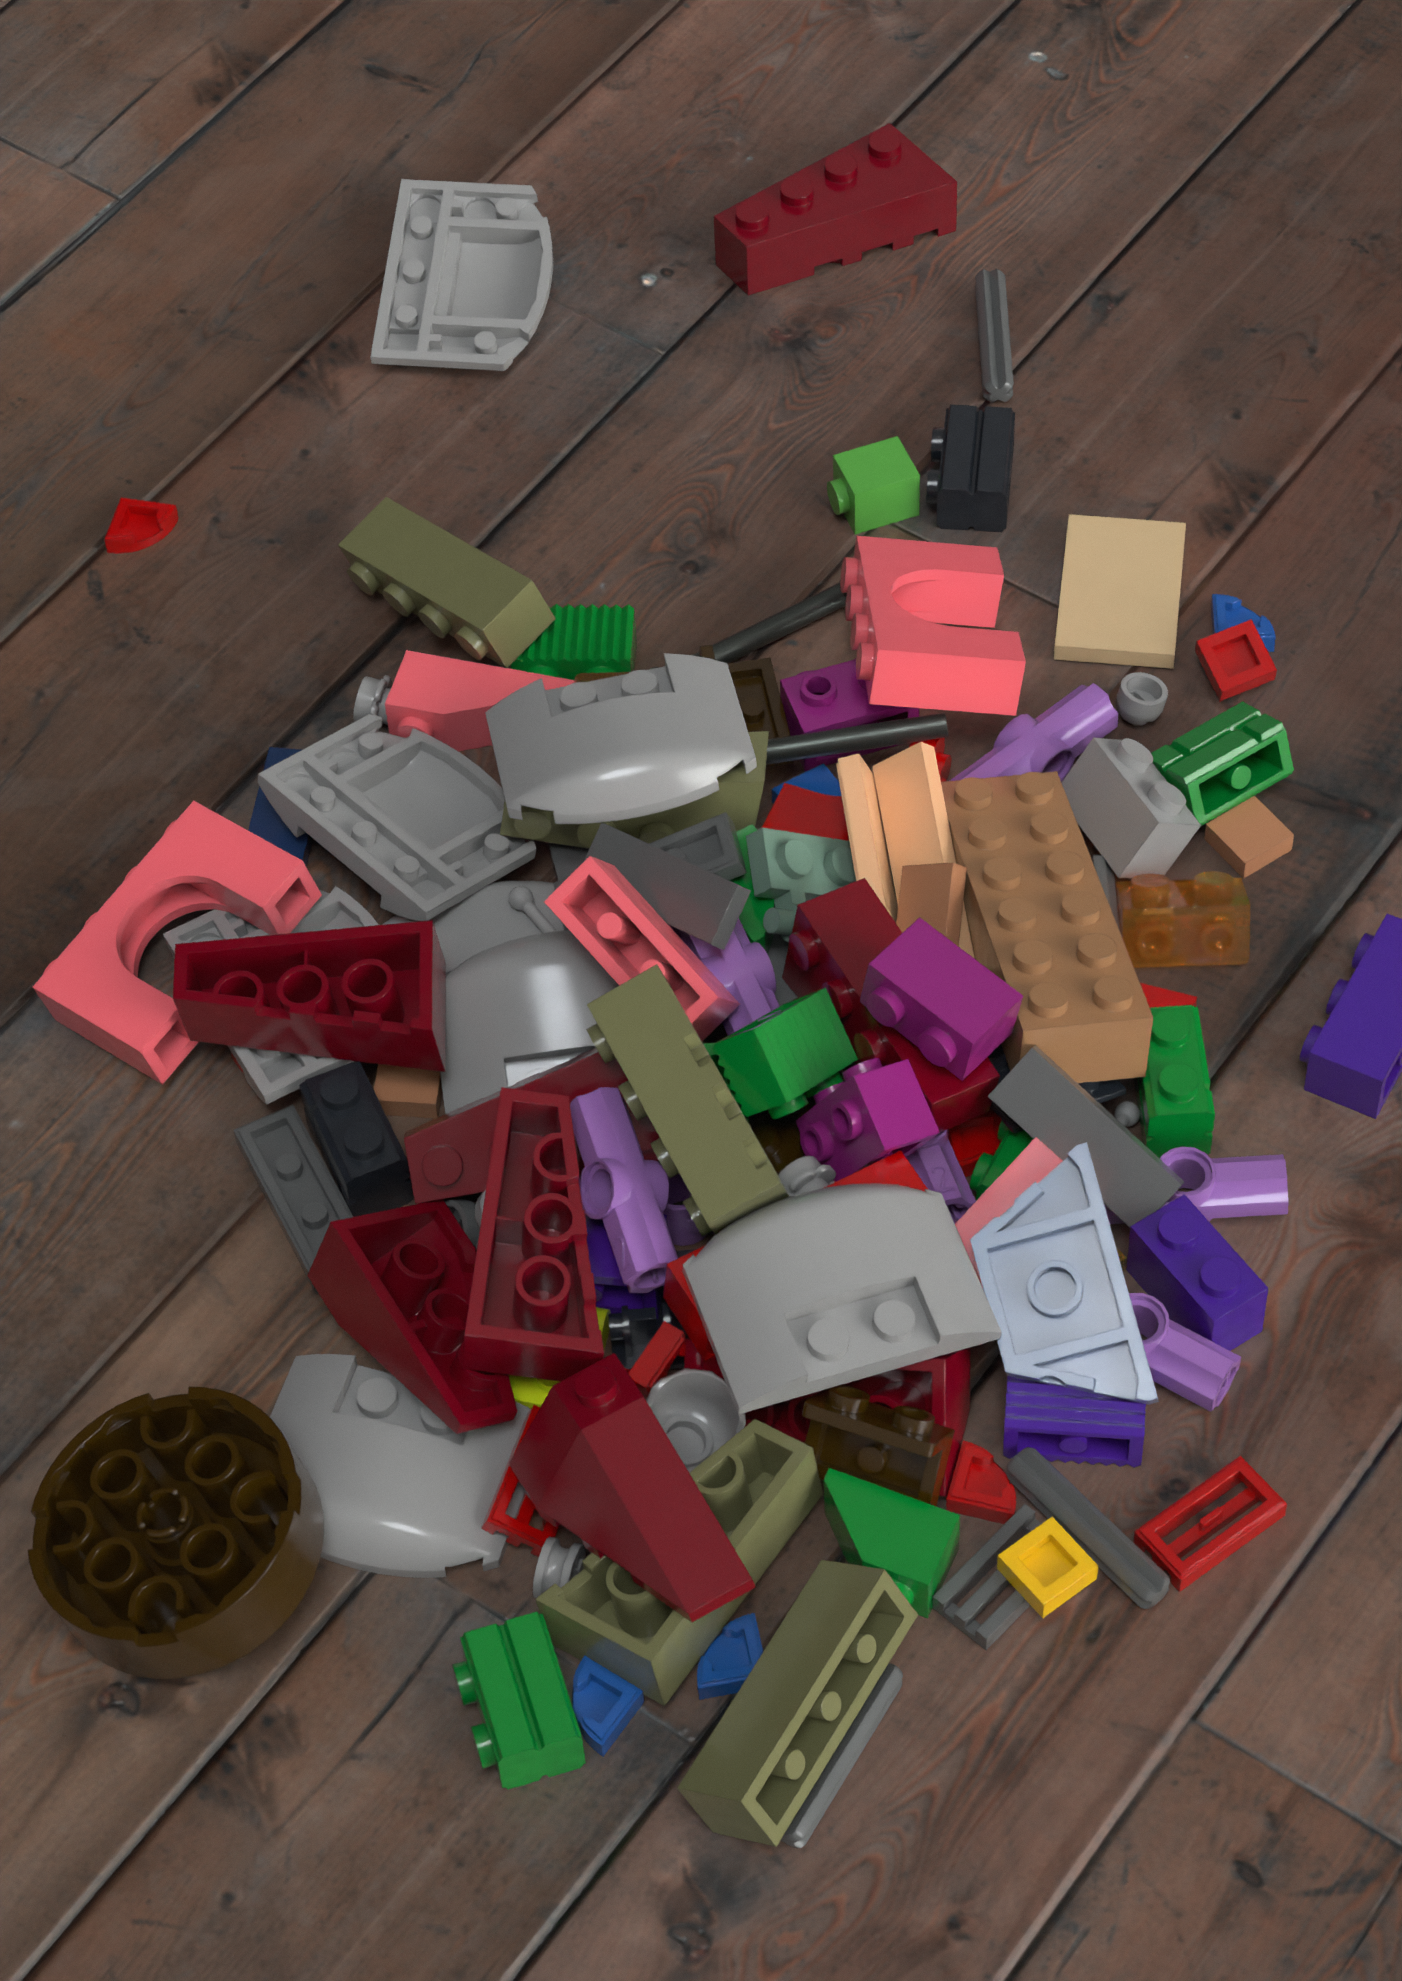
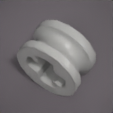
(557, 1565)

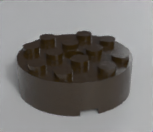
(176, 1533)

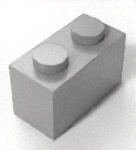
(1128, 807)

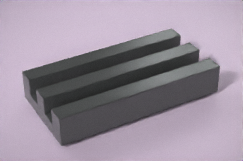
(948, 1597)

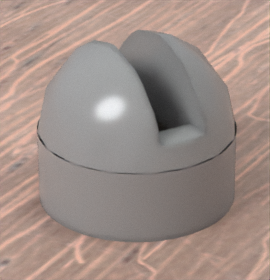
(1141, 698)

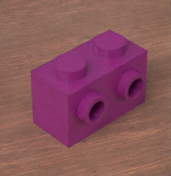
(830, 701)
(940, 999)
(867, 1118)

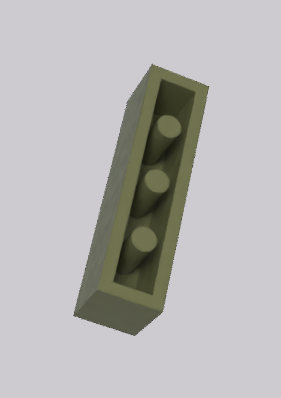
(445, 583)
(798, 1702)

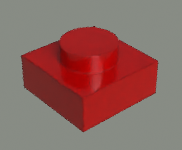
(1235, 660)

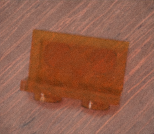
(1184, 920)

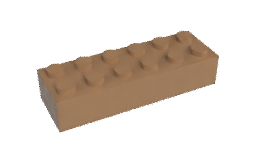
(1047, 926)

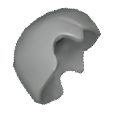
(695, 1413)

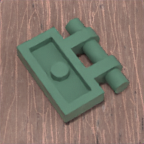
(795, 870)

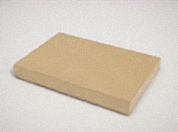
(1120, 591)

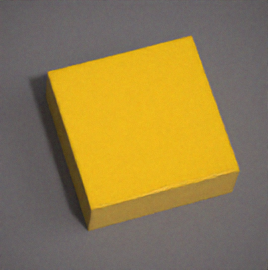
(1047, 1567)

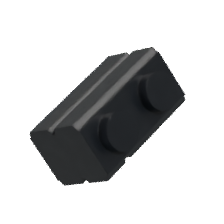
(974, 468)
(356, 1140)

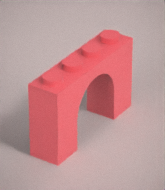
(906, 658)
(192, 868)

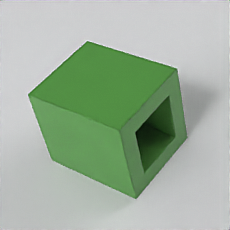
(874, 485)

